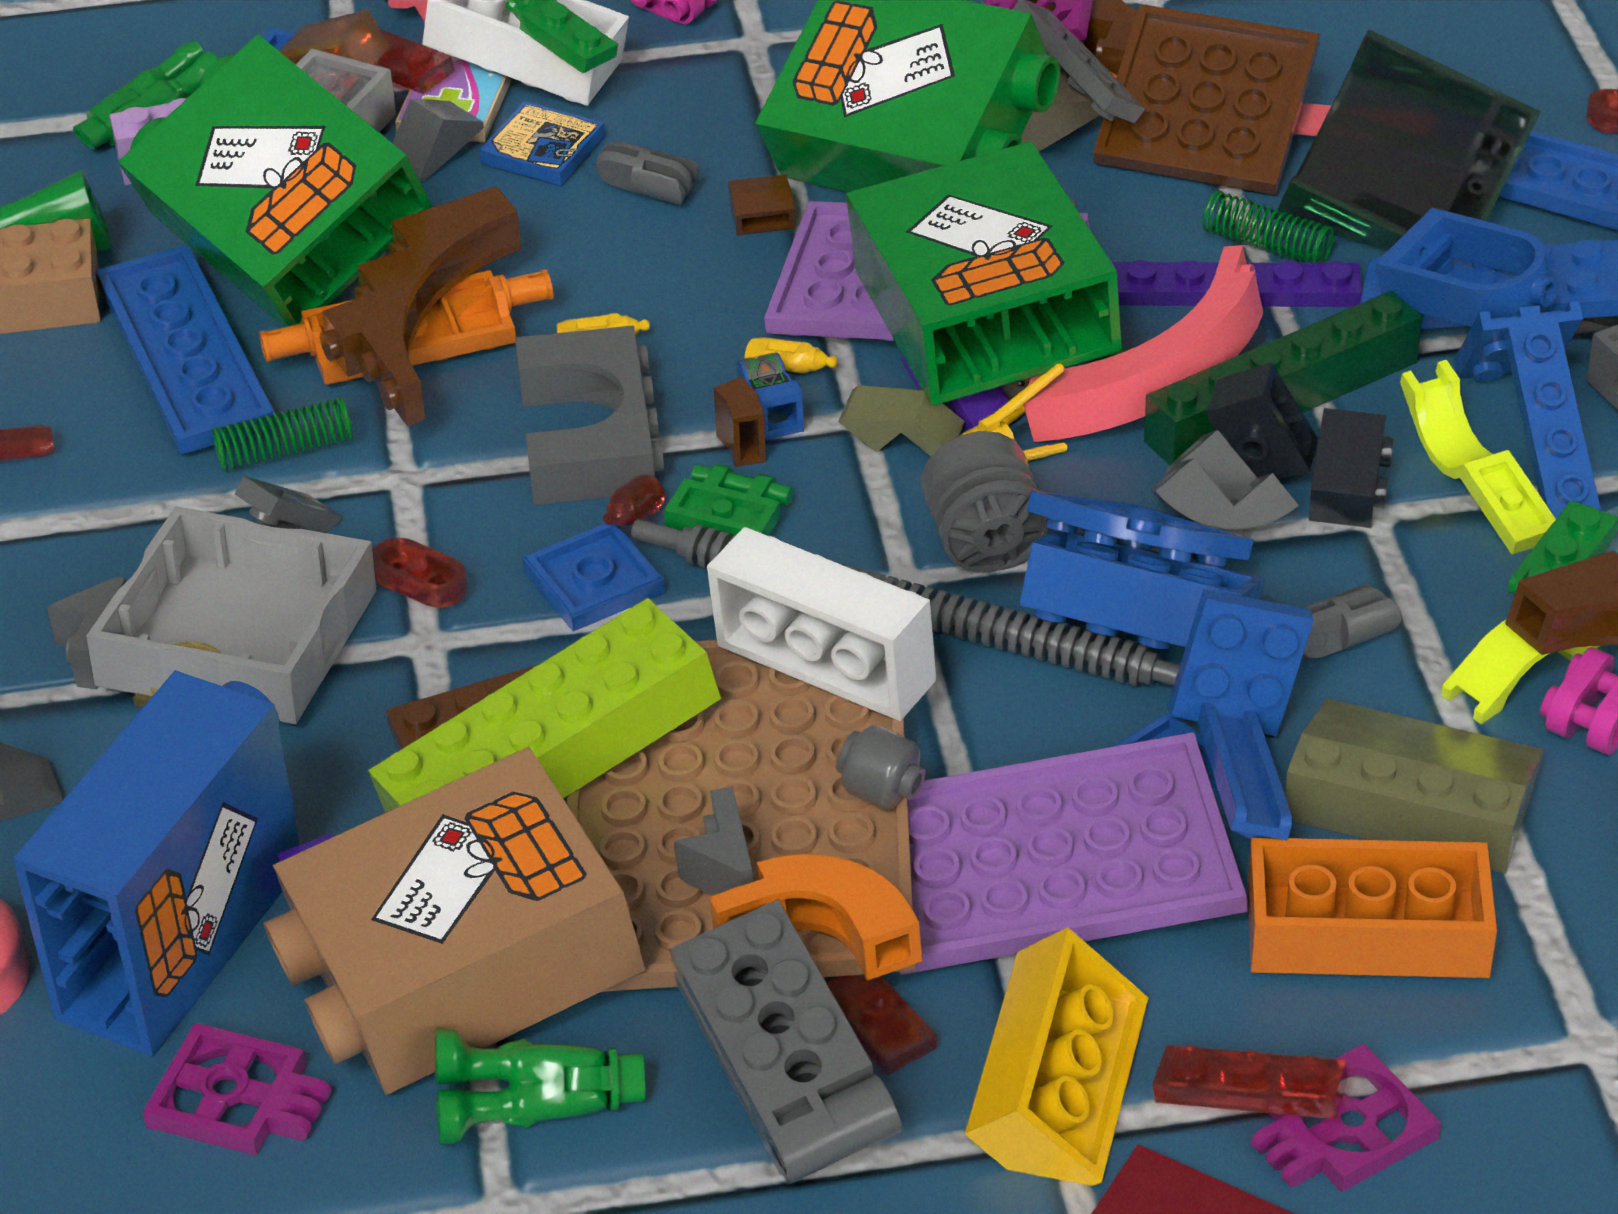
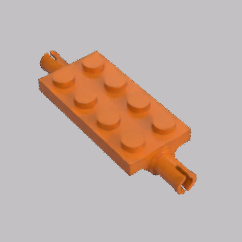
(463, 321)

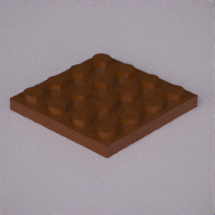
(1214, 98)

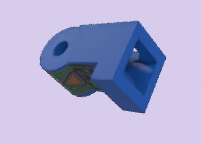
(775, 391)

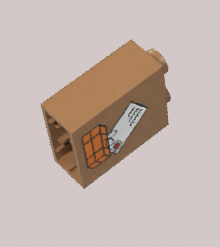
(452, 916)

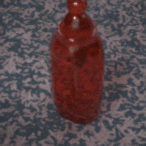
(25, 442)
(634, 501)

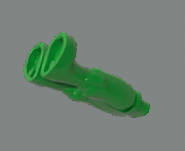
(171, 80)
(542, 1080)

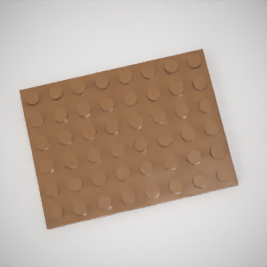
(779, 753)

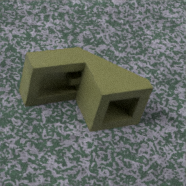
(884, 412)

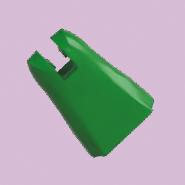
(62, 200)

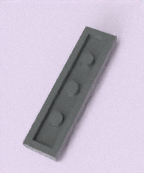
(1085, 70)

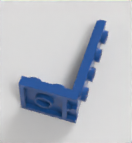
(1535, 354)
(1237, 690)

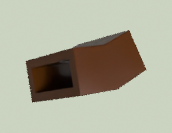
(761, 204)
(740, 422)

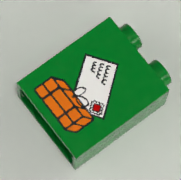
(903, 89)
(273, 181)
(984, 272)

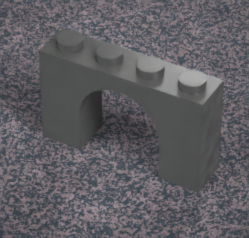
(598, 369)

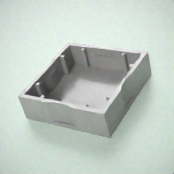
(255, 592)

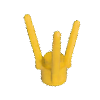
(1015, 409)

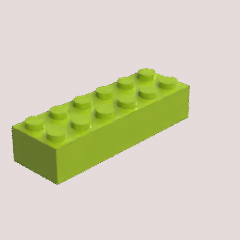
(573, 710)

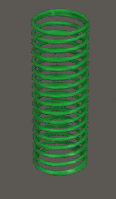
(1322, 230)
(344, 418)

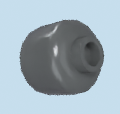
(880, 766)

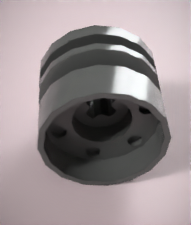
(980, 501)

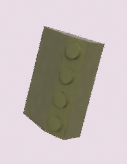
(1410, 780)

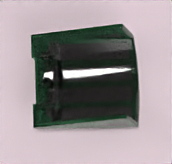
(1404, 143)

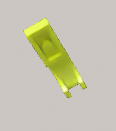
(1491, 479)
(1495, 669)

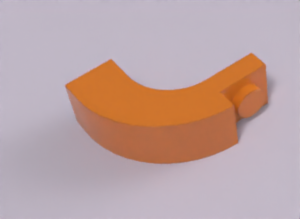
(833, 899)

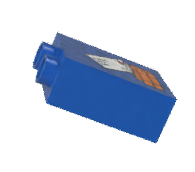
(160, 861)

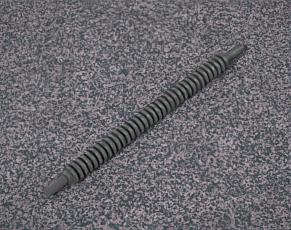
(969, 618)

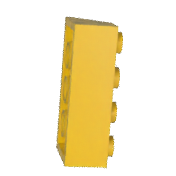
(1058, 1062)

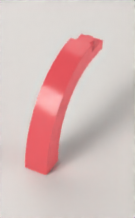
(1115, 388)

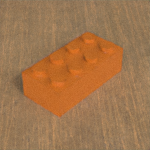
(1370, 907)

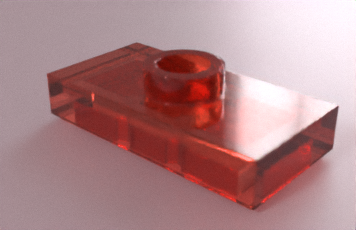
(882, 1021)

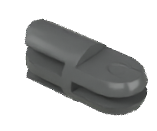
(647, 171)
(1350, 620)

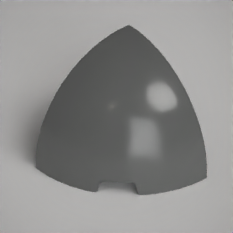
(1218, 488)

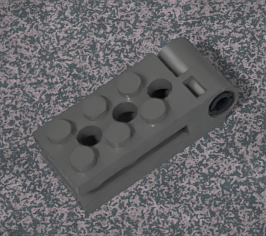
(783, 1042)

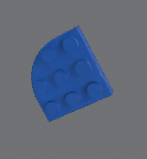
(1139, 528)

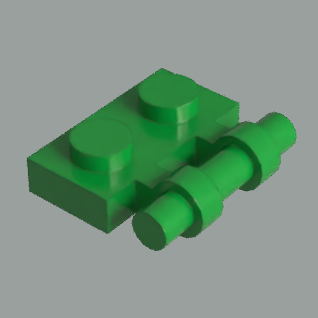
(727, 501)

